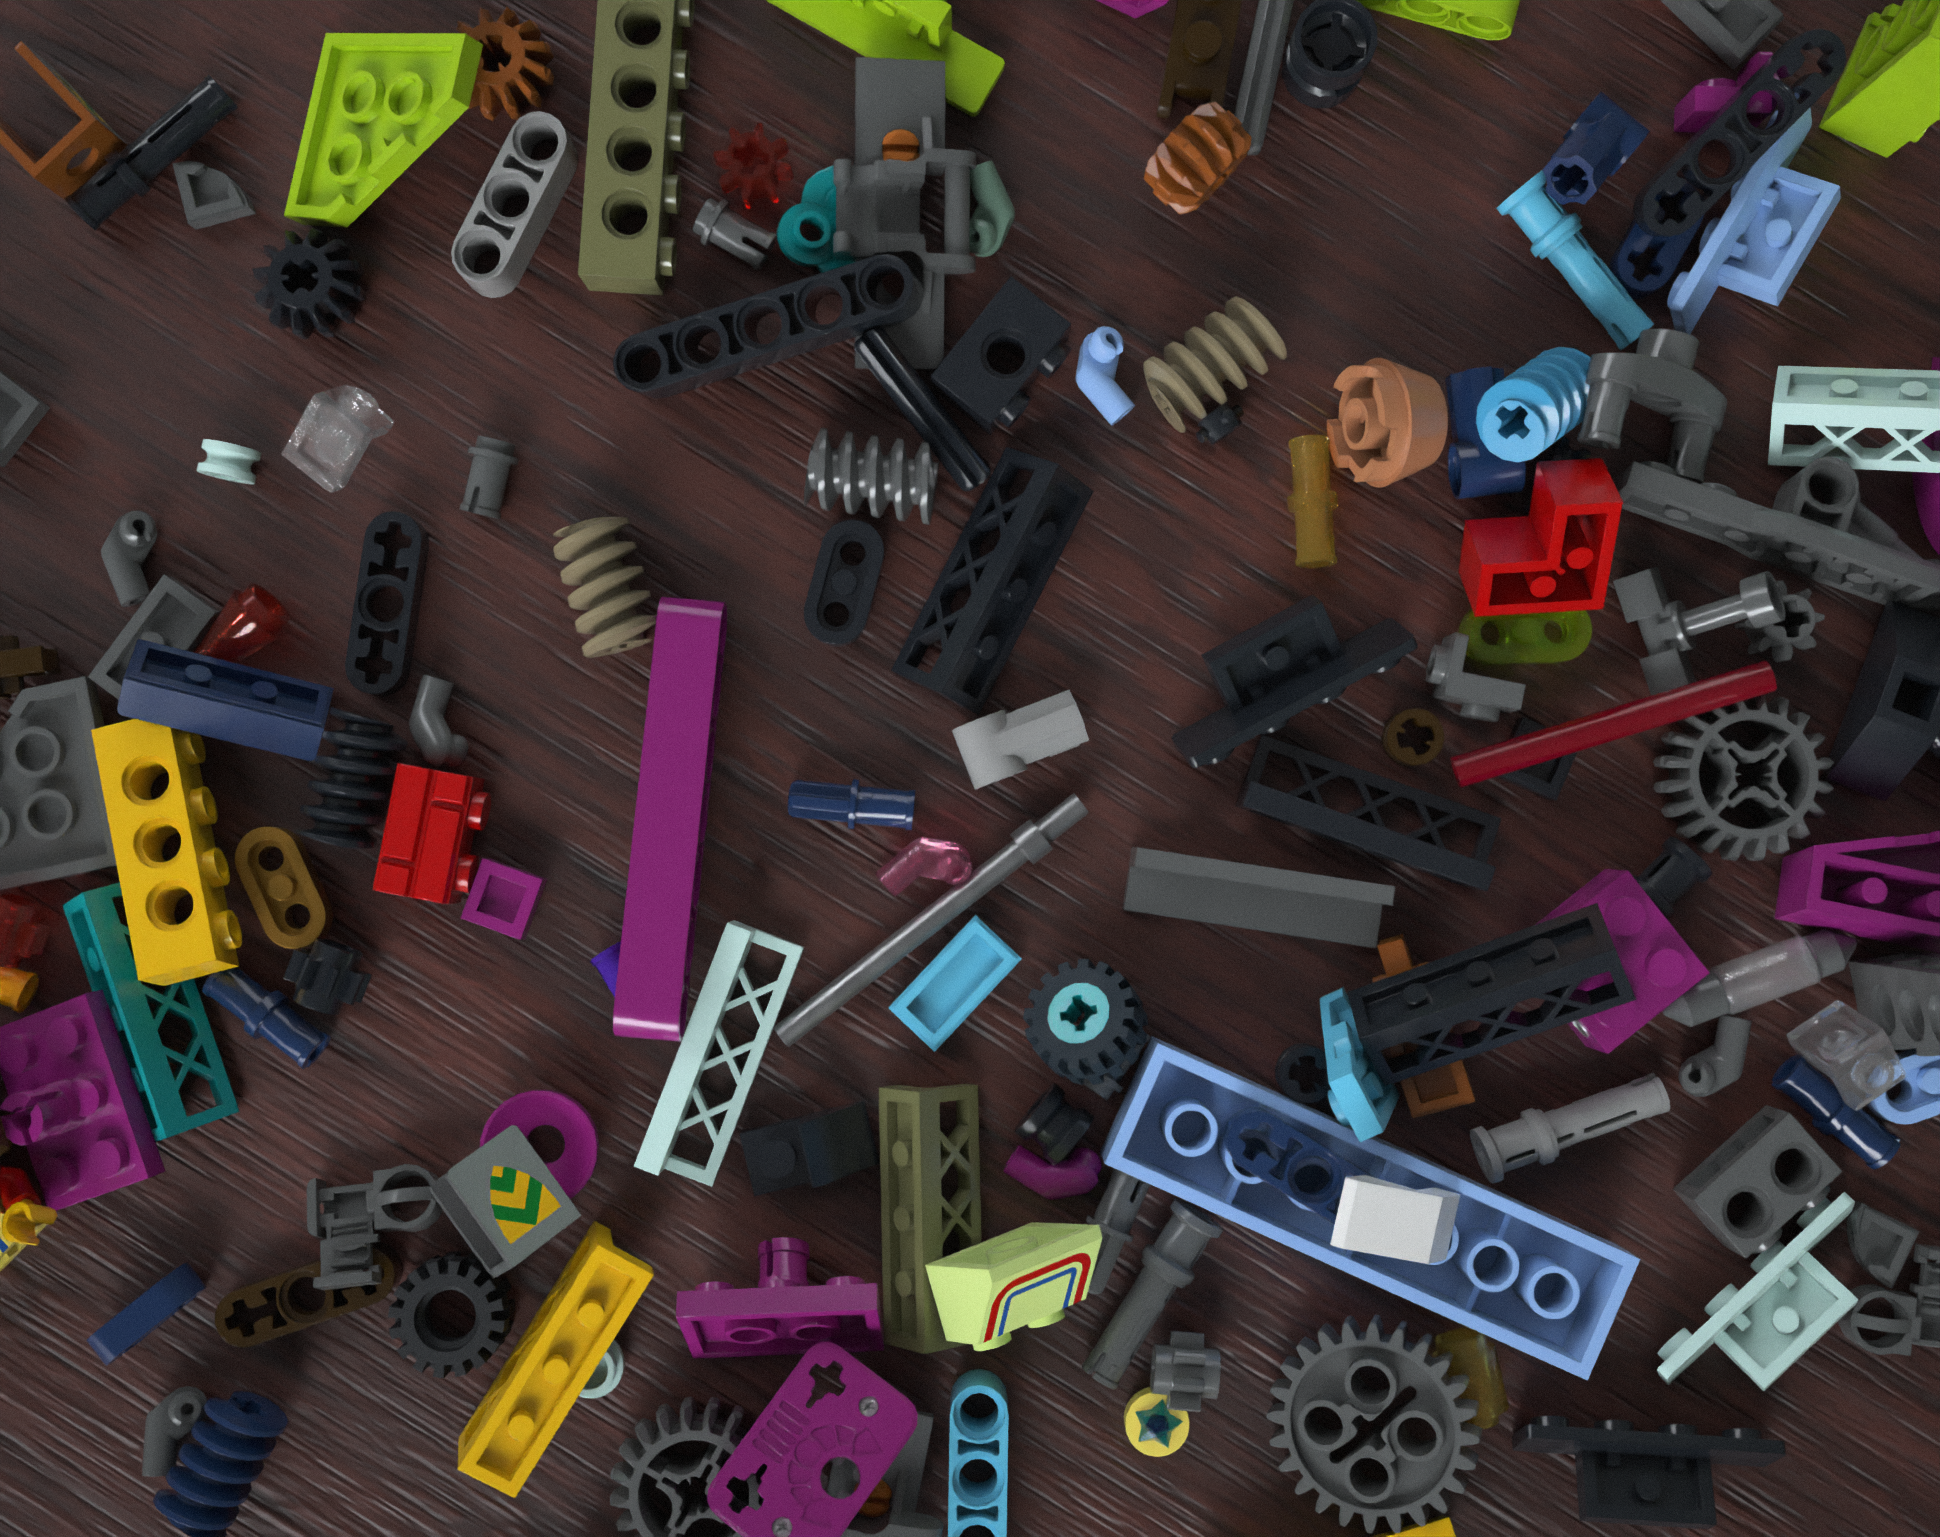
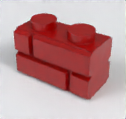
(431, 834)

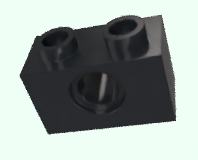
(1011, 321)

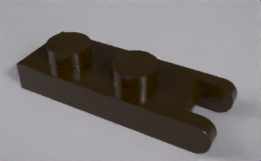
(1199, 52)

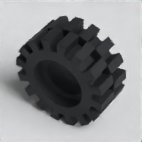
(420, 1336)

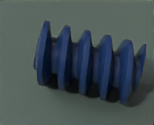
(223, 1466)

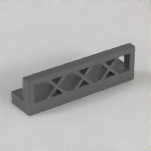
(1255, 897)

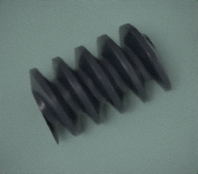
(352, 781)

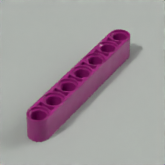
(670, 820)

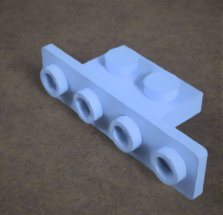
(1761, 234)

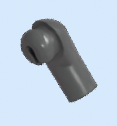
(126, 553)
(430, 728)
(1721, 1062)
(167, 1425)

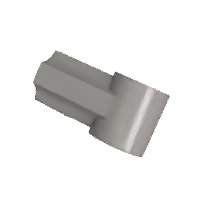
(1005, 743)

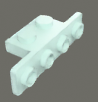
(1777, 1311)

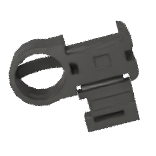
(350, 1220)
(1915, 1318)

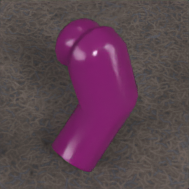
(1057, 1181)

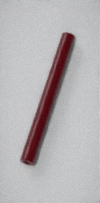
(1614, 723)

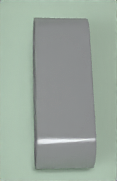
(510, 176)

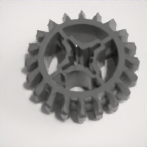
(1782, 807)
(677, 1471)

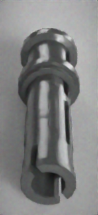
(1166, 1267)

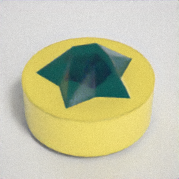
(1152, 1426)

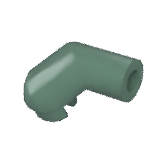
(993, 213)

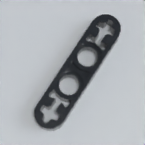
(1741, 138)

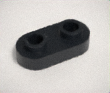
(844, 584)

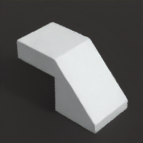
(1395, 1220)

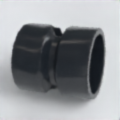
(1329, 52)

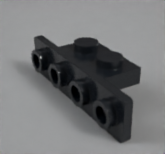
(1282, 671)
(1646, 1475)

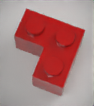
(1553, 556)

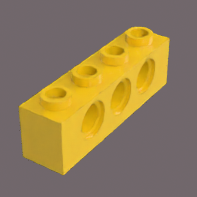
(128, 763)

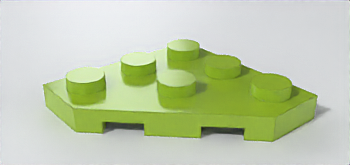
(373, 115)

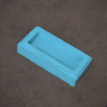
(954, 983)

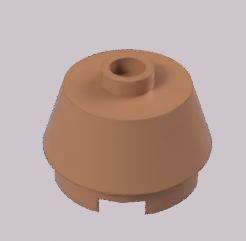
(1387, 422)

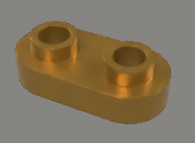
(281, 890)

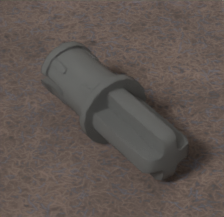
(1115, 1218)

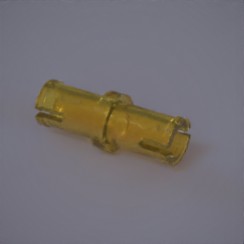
(1312, 501)

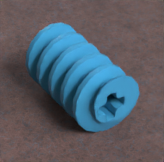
(1534, 405)

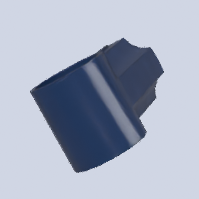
(1592, 151)
(1471, 466)

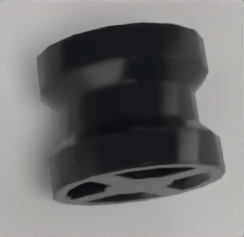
(1054, 1124)

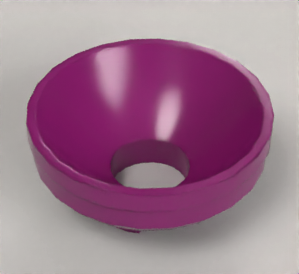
(559, 1110)

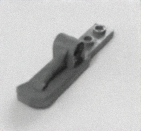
(1826, 542)

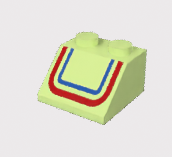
(1013, 1281)

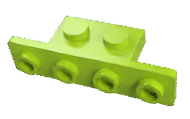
(907, 32)

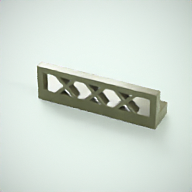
(912, 1207)

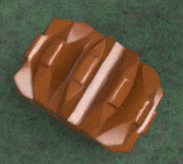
(522, 74)
(1197, 157)

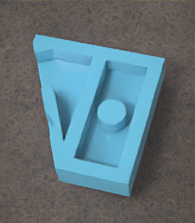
(1356, 1088)

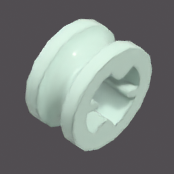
(228, 461)

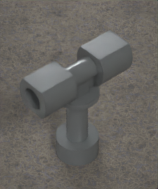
(1672, 629)

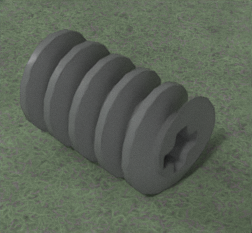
(871, 476)

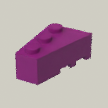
(1867, 889)

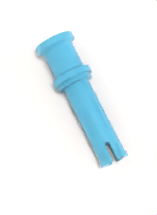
(1558, 238)

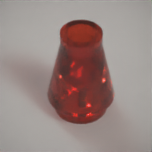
(244, 625)

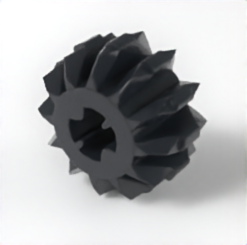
(292, 266)

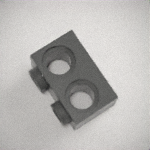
(1748, 1166)

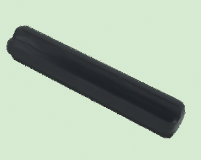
(922, 408)

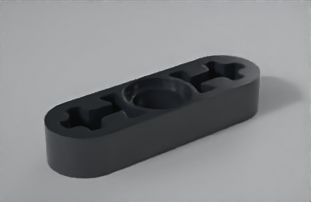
(408, 559)

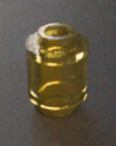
(1479, 1360)

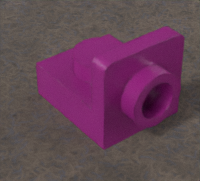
(1712, 94)

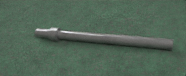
(1029, 843)

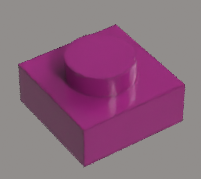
(503, 898)

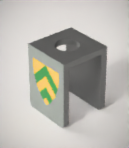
(504, 1201)

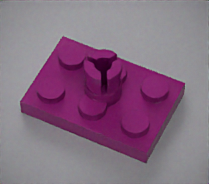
(75, 1102)
(783, 1311)

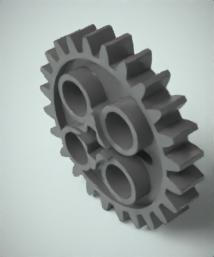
(1415, 1467)

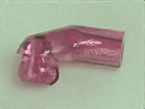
(926, 858)

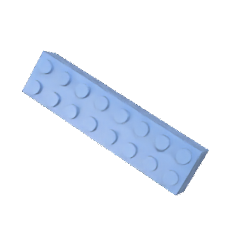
(1506, 1262)

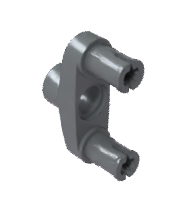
(1663, 381)

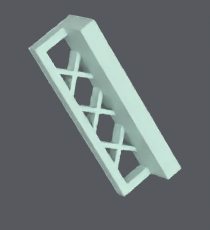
(1855, 399)
(696, 1047)

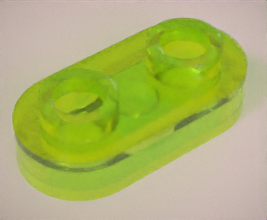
(1524, 639)

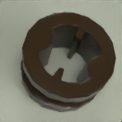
(1418, 719)

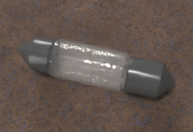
(1763, 976)

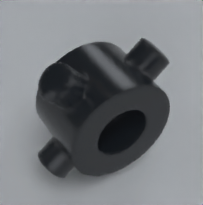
(1219, 423)

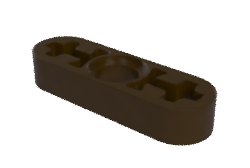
(297, 1318)

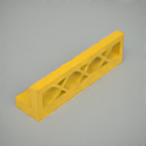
(552, 1362)

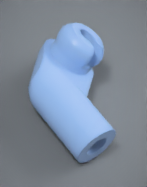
(1097, 373)

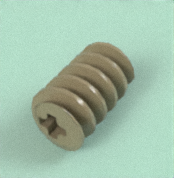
(1210, 360)
(603, 585)

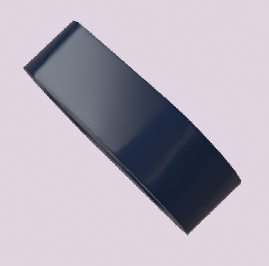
(1664, 259)
(146, 1313)

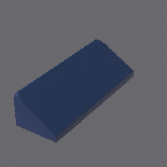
(224, 700)

